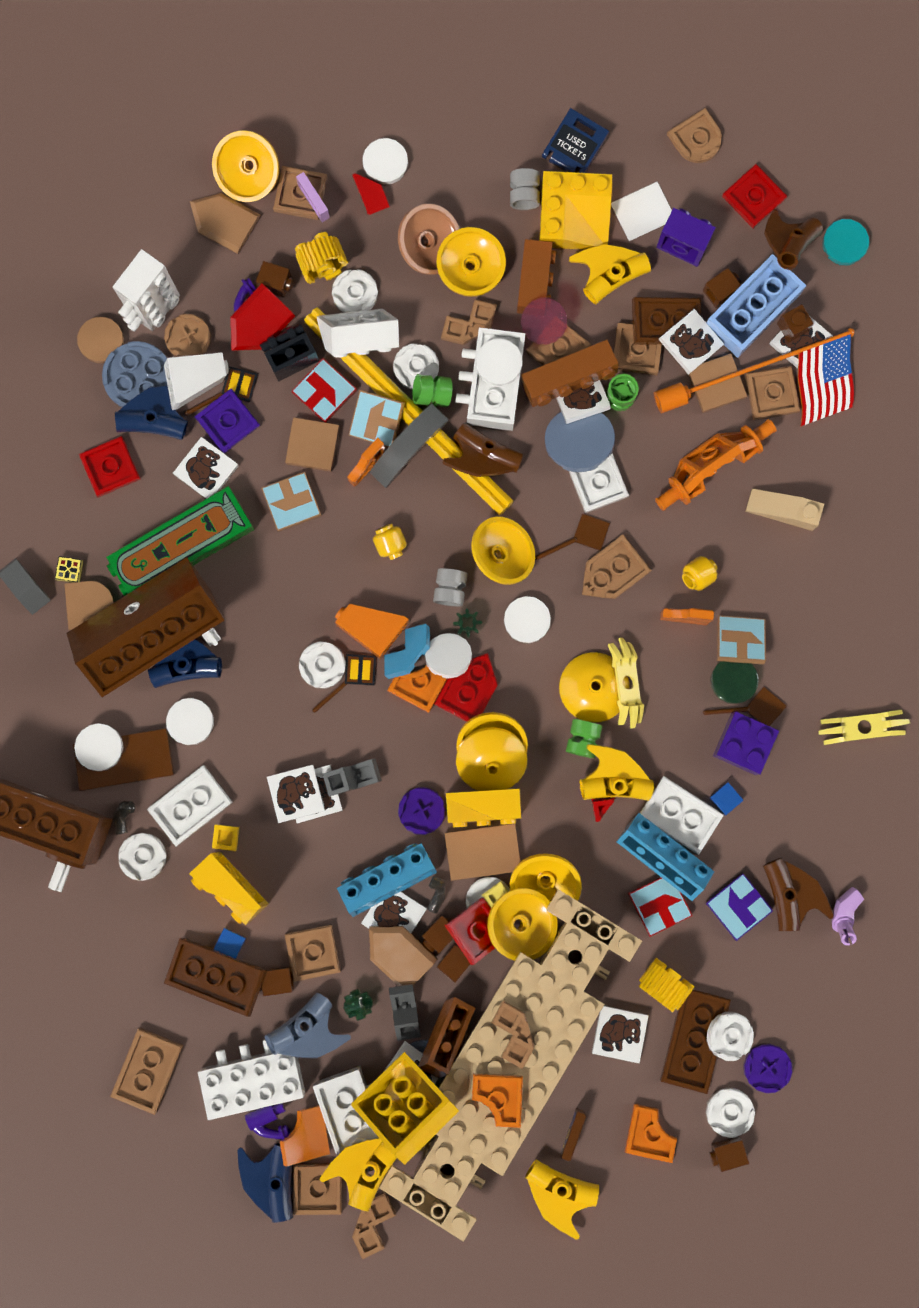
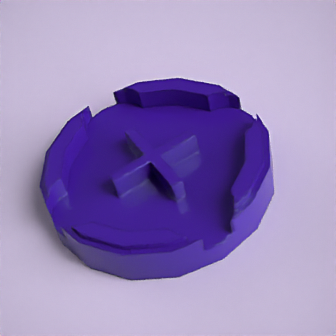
(421, 810)
(767, 1068)

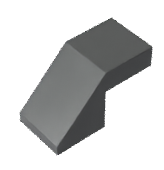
(23, 586)
(352, 777)
(404, 1012)

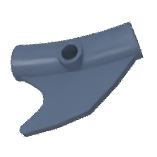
(314, 1039)

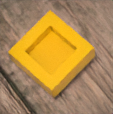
(225, 837)

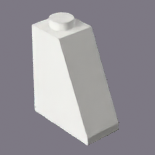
(193, 376)

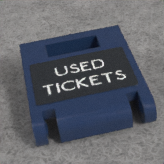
(574, 147)

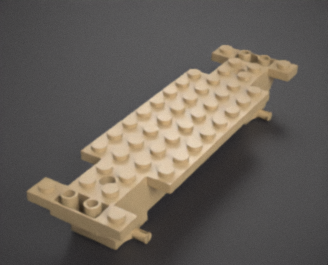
(558, 1022)

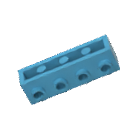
(665, 856)
(386, 879)

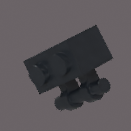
(292, 355)

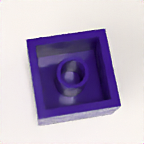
(685, 236)
(745, 743)

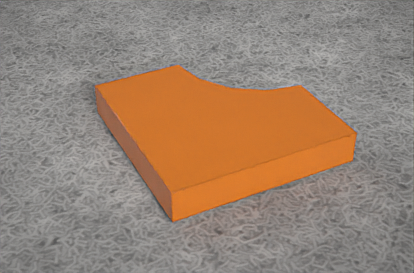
(366, 462)
(690, 615)
(418, 688)
(501, 1095)
(647, 1137)
(307, 1139)

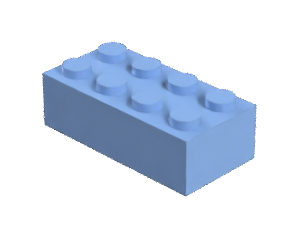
(755, 305)

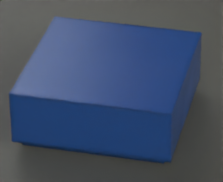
(726, 798)
(229, 943)

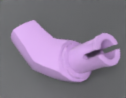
(844, 915)

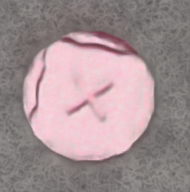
(544, 320)

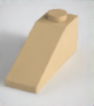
(785, 508)

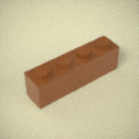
(570, 374)

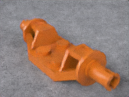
(709, 457)

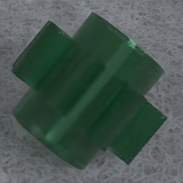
(467, 616)
(357, 1004)

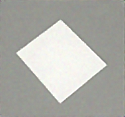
(642, 211)

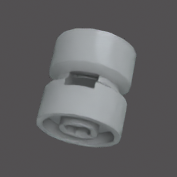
(524, 186)
(450, 587)

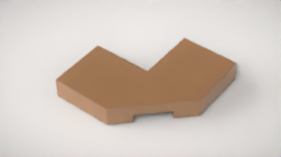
(463, 331)
(521, 1043)
(365, 1233)

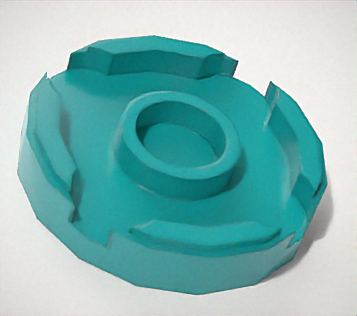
(845, 242)

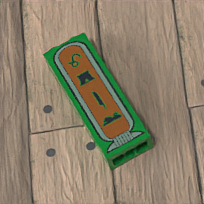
(191, 534)

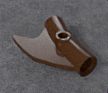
(790, 238)
(482, 455)
(804, 894)

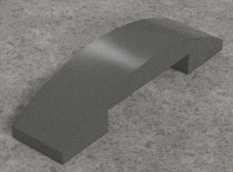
(408, 444)

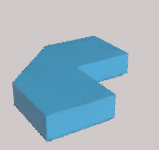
(402, 662)

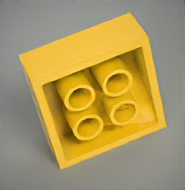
(575, 209)
(483, 807)
(229, 886)
(404, 1108)

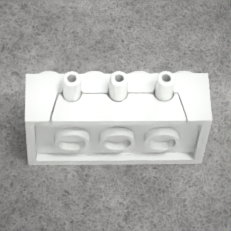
(145, 292)
(490, 404)
(249, 1082)
(341, 1119)

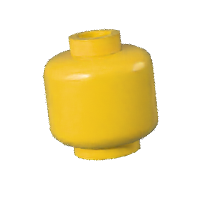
(389, 541)
(699, 573)

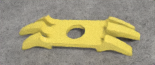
(628, 698)
(850, 730)

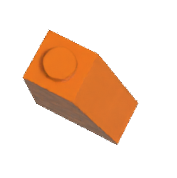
(371, 627)

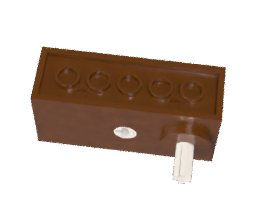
(145, 627)
(53, 826)

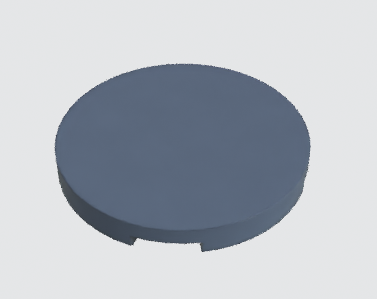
(133, 370)
(580, 444)

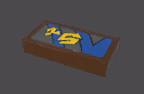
(573, 1134)

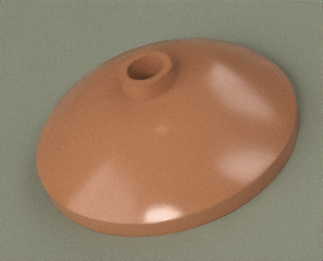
(433, 225)

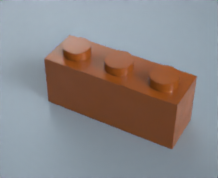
(535, 272)
(446, 1037)

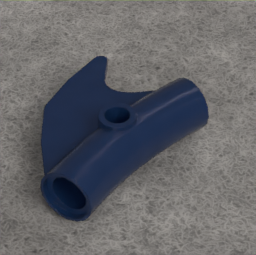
(151, 404)
(187, 663)
(258, 1183)

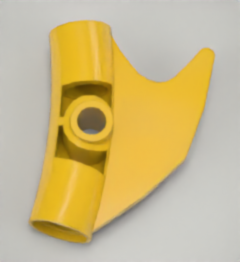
(605, 261)
(613, 768)
(353, 1167)
(559, 1206)

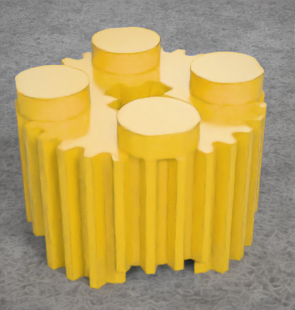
(321, 258)
(665, 985)

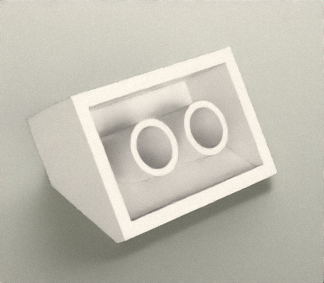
(359, 332)

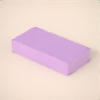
(312, 197)

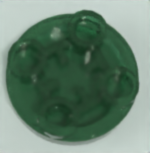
(734, 681)

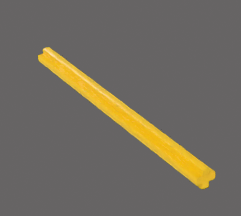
(440, 443)

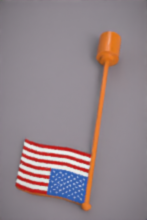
(823, 380)

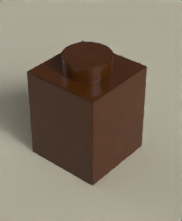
(275, 278)
(721, 287)
(795, 323)
(437, 935)
(454, 963)
(277, 981)
(728, 1154)

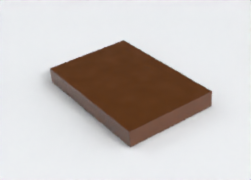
(657, 315)

